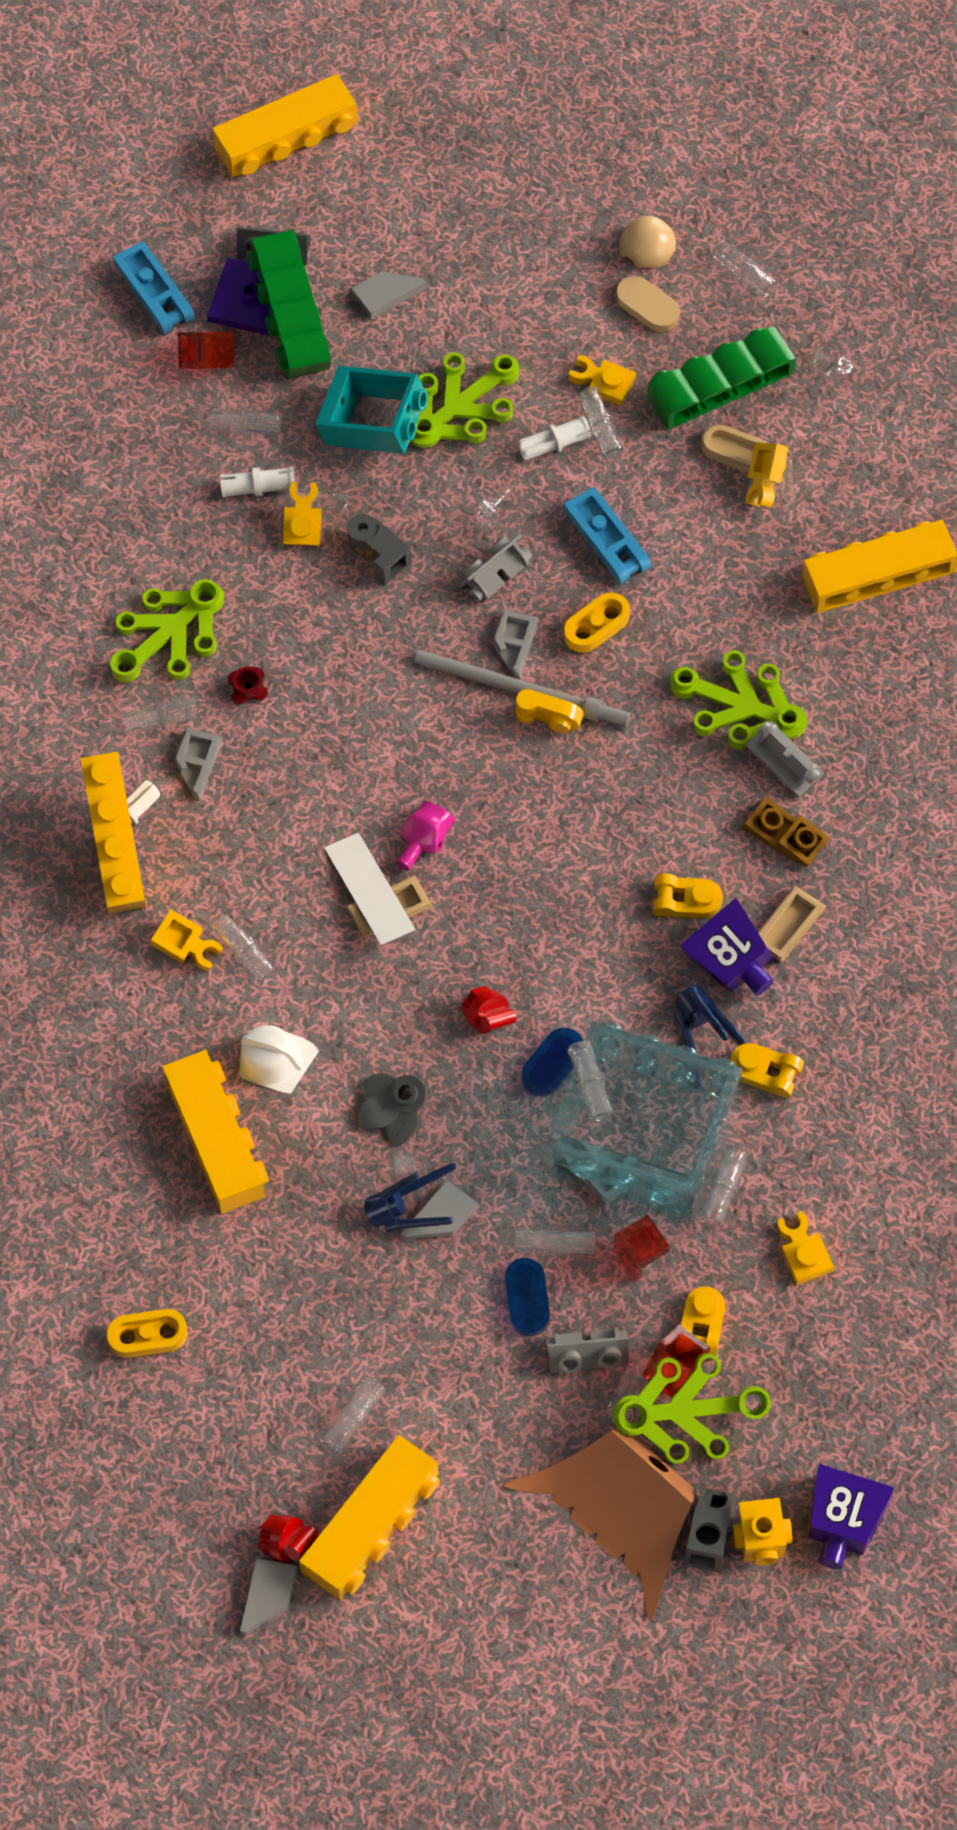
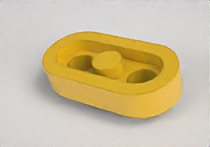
(594, 622)
(147, 1330)

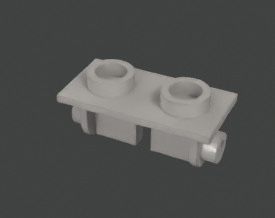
(484, 577)
(784, 758)
(604, 1350)

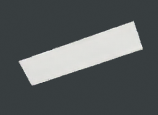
(370, 888)

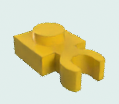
(611, 379)
(765, 469)
(302, 522)
(180, 938)
(804, 1254)

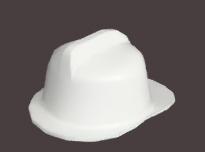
(275, 1058)

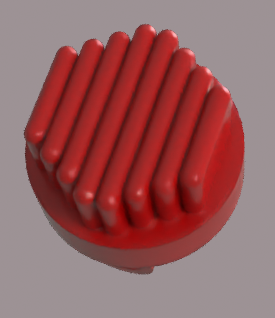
(487, 1010)
(285, 1538)

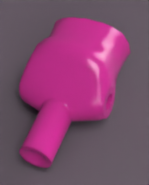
(424, 832)

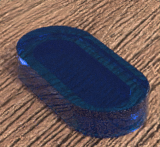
(550, 1063)
(527, 1297)

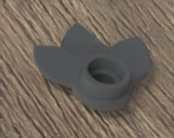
(387, 1109)

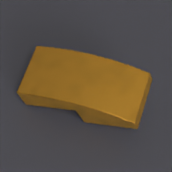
(781, 831)

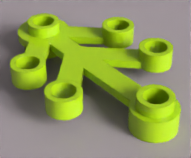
(462, 404)
(168, 628)
(741, 704)
(683, 1409)

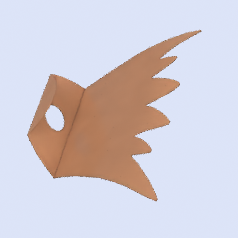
(626, 1499)

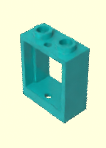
(343, 395)

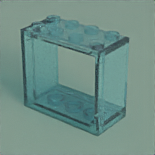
(639, 1179)

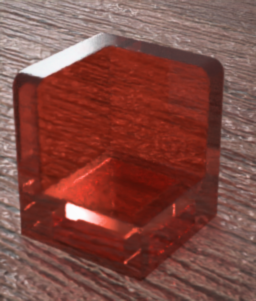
(206, 350)
(639, 1246)
(683, 1348)

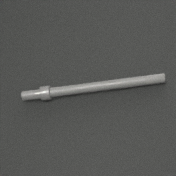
(592, 707)

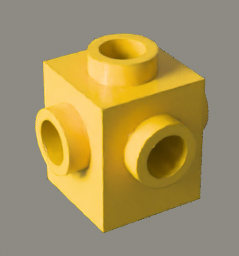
(762, 1531)

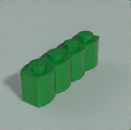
(290, 304)
(720, 378)

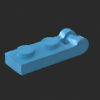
(153, 287)
(606, 535)

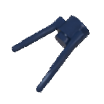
(698, 1010)
(388, 1205)

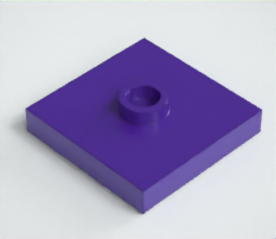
(236, 299)

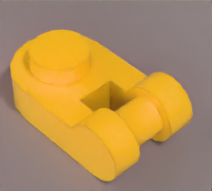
(542, 707)
(701, 897)
(756, 1063)
(705, 1310)

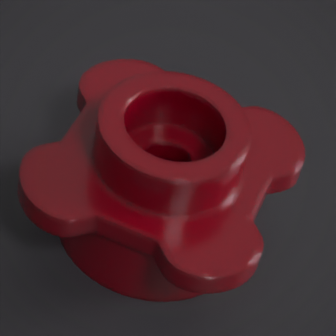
(246, 675)

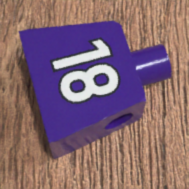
(731, 950)
(845, 1513)

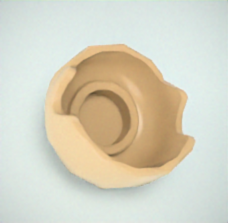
(647, 242)

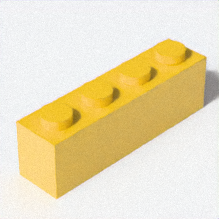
(285, 126)
(879, 565)
(113, 832)
(214, 1131)
(369, 1518)

